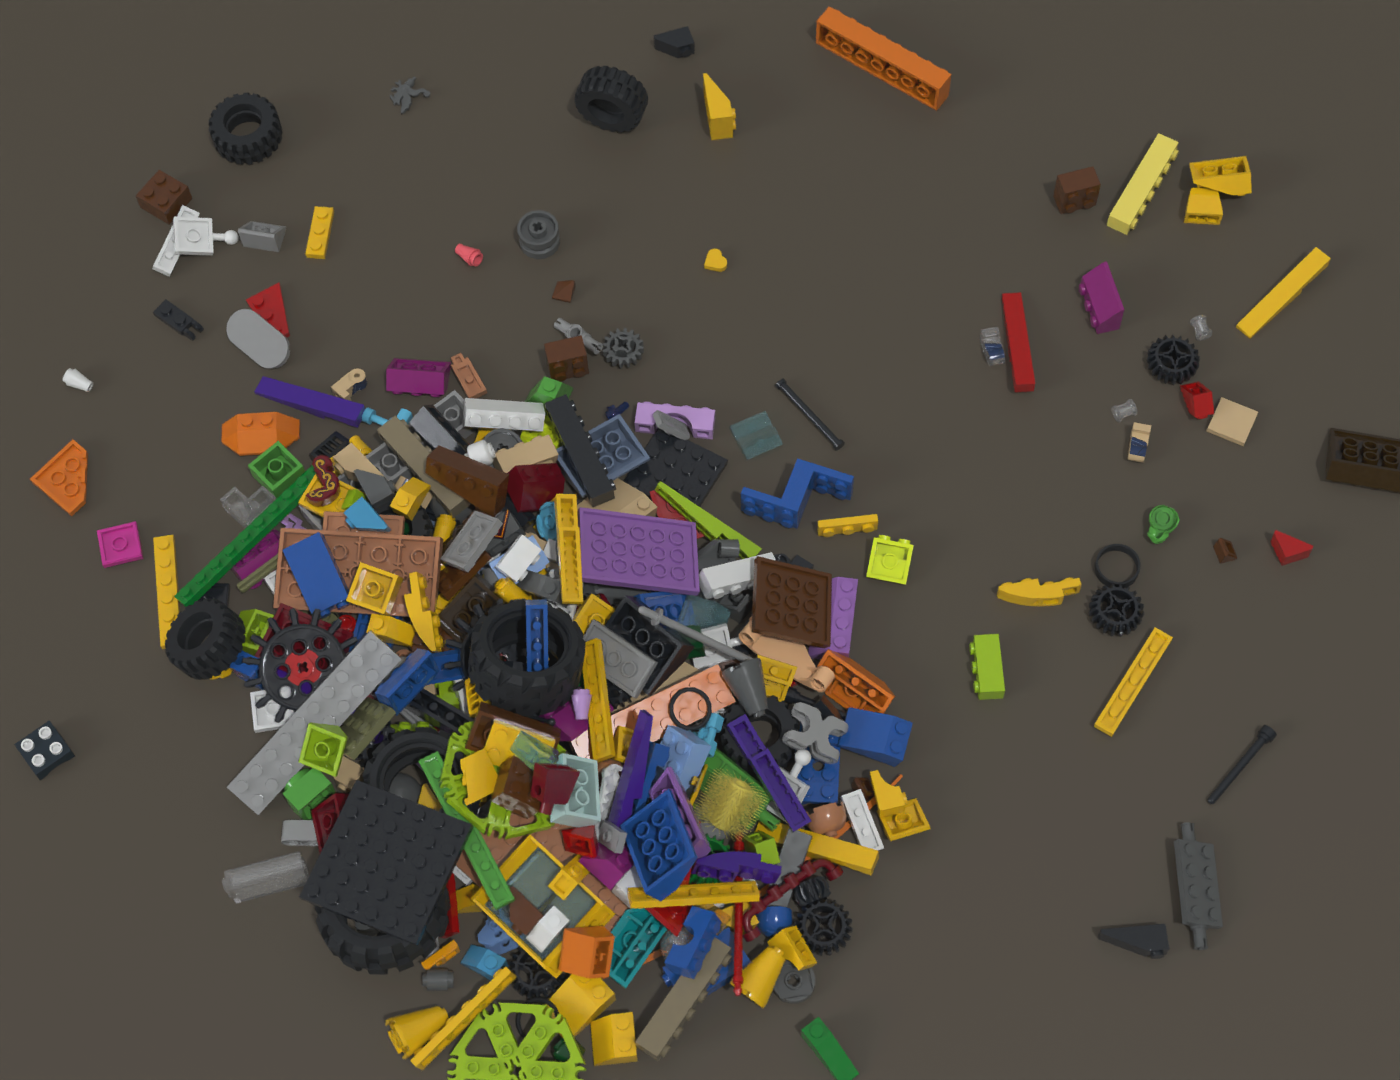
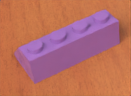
(842, 616)
(671, 781)

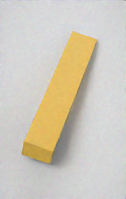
(1284, 292)
(568, 548)
(825, 847)

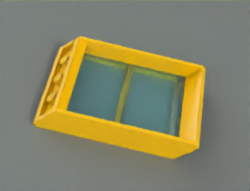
(531, 871)

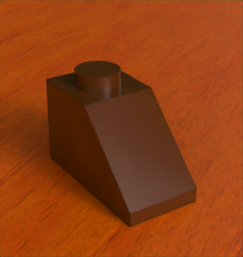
(523, 913)

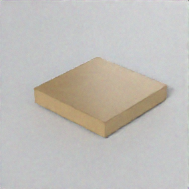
(1232, 421)

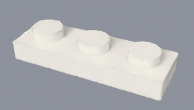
(861, 820)

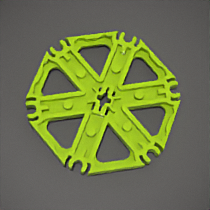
(497, 816)
(508, 1049)

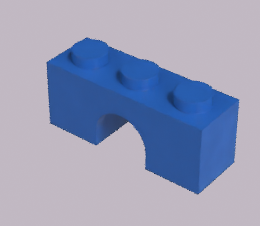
(688, 958)

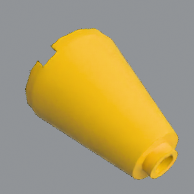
(762, 975)
(415, 1028)

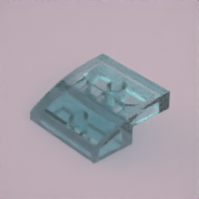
(756, 435)

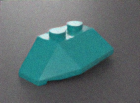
(634, 940)

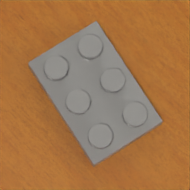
(471, 541)

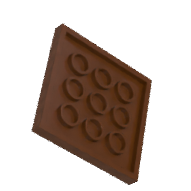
(792, 602)

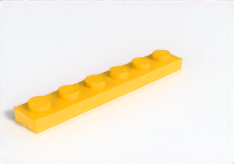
(166, 583)
(1133, 682)
(599, 709)
(698, 895)
(458, 1023)

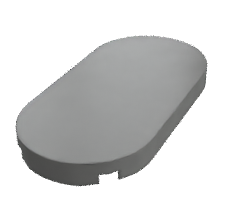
(258, 339)

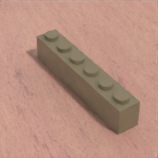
(414, 456)
(680, 1003)

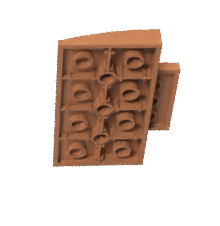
(349, 546)

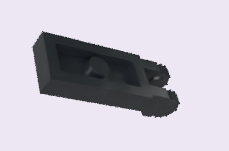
(177, 319)

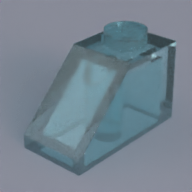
(533, 750)

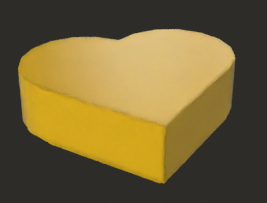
(715, 261)

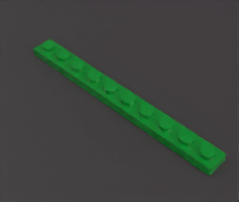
(245, 541)

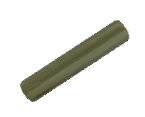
(258, 574)

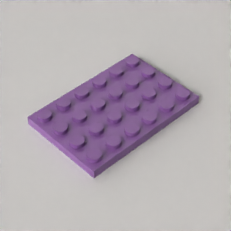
(638, 551)

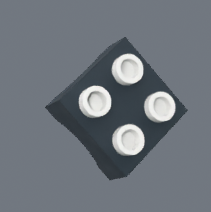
(44, 750)

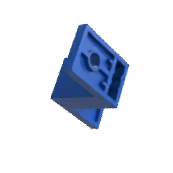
(791, 506)

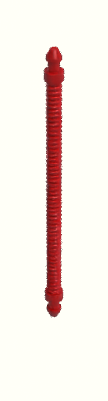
(738, 980)

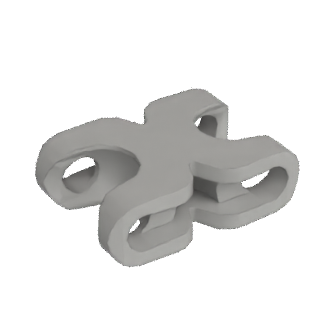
(815, 733)

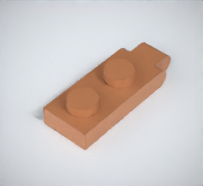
(467, 376)

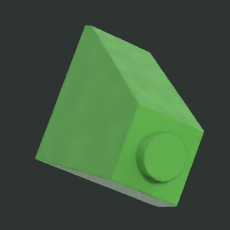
(547, 390)

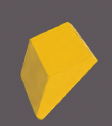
(592, 609)
(905, 823)

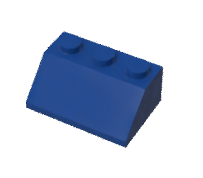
(407, 680)

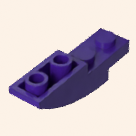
(728, 865)

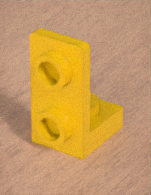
(568, 877)

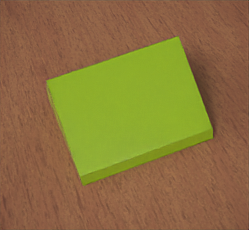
(323, 748)

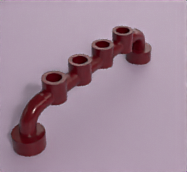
(775, 892)

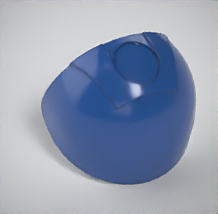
(774, 919)

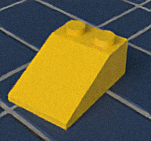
(719, 111)
(1223, 175)
(581, 1001)

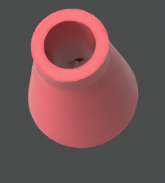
(470, 255)

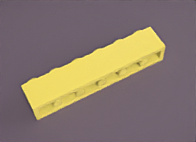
(1142, 184)

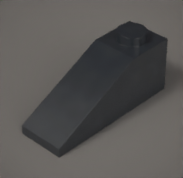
(1142, 940)

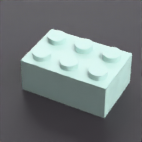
(584, 802)

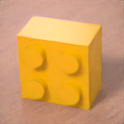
(374, 589)

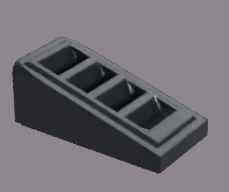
(321, 448)

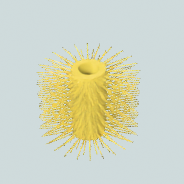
(730, 804)

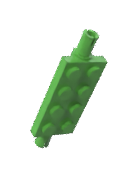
(721, 762)

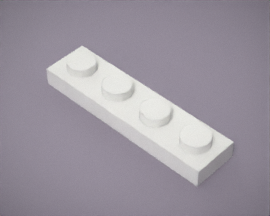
(167, 258)

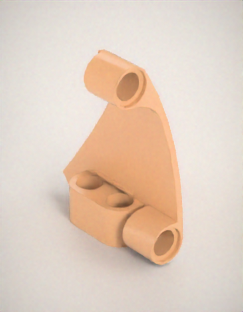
(791, 653)

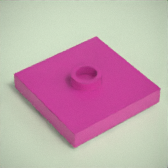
(120, 544)

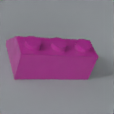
(1102, 299)
(417, 377)
(257, 556)
(566, 721)
(609, 866)

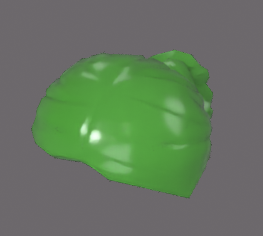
(1162, 522)

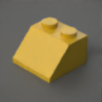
(614, 1039)

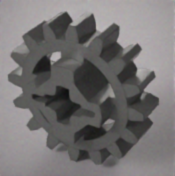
(622, 349)

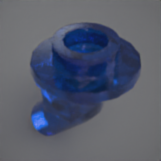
(612, 411)

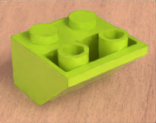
(255, 624)

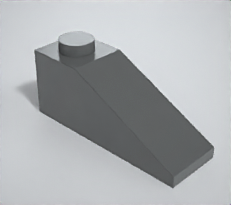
(543, 587)

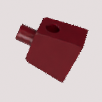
(552, 785)

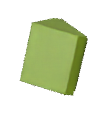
(351, 497)

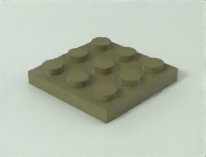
(365, 725)

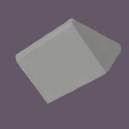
(262, 236)

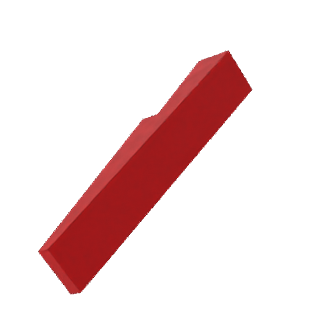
(1018, 343)

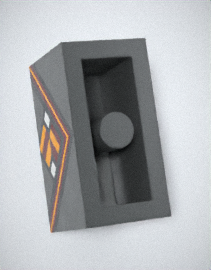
(506, 535)

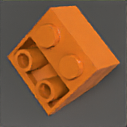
(587, 951)

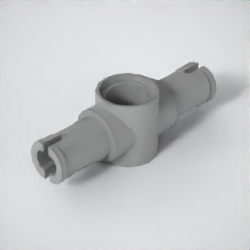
(574, 330)

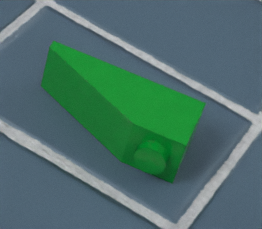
(828, 1050)

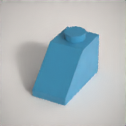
(365, 518)
(483, 961)

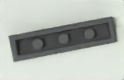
(791, 856)

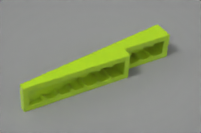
(705, 522)

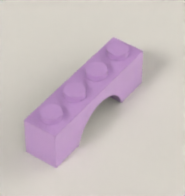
(698, 420)

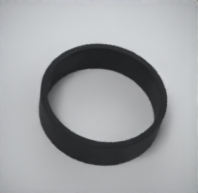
(1123, 548)

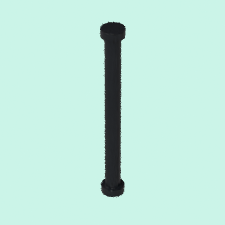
(838, 444)

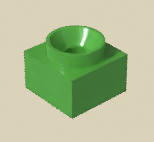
(276, 469)
(307, 791)

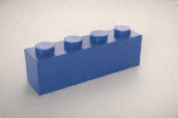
(536, 635)

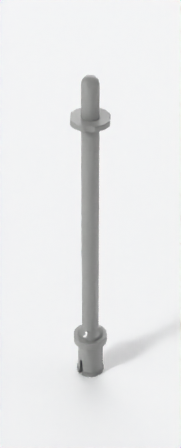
(658, 617)

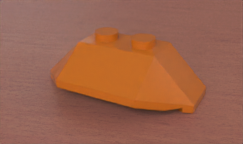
(259, 431)
(855, 685)

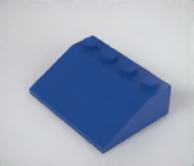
(660, 846)

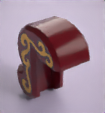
(331, 486)

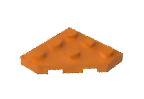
(65, 478)

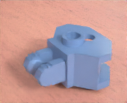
(494, 937)

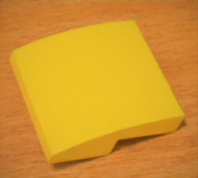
(777, 677)

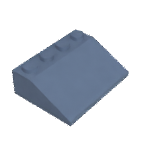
(617, 450)

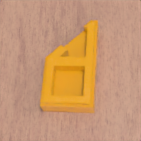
(442, 955)

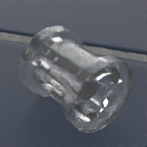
(1201, 327)
(1124, 410)

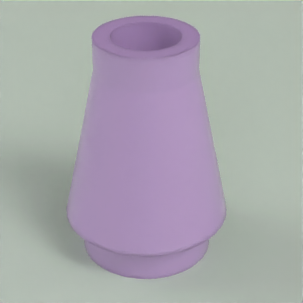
(581, 702)

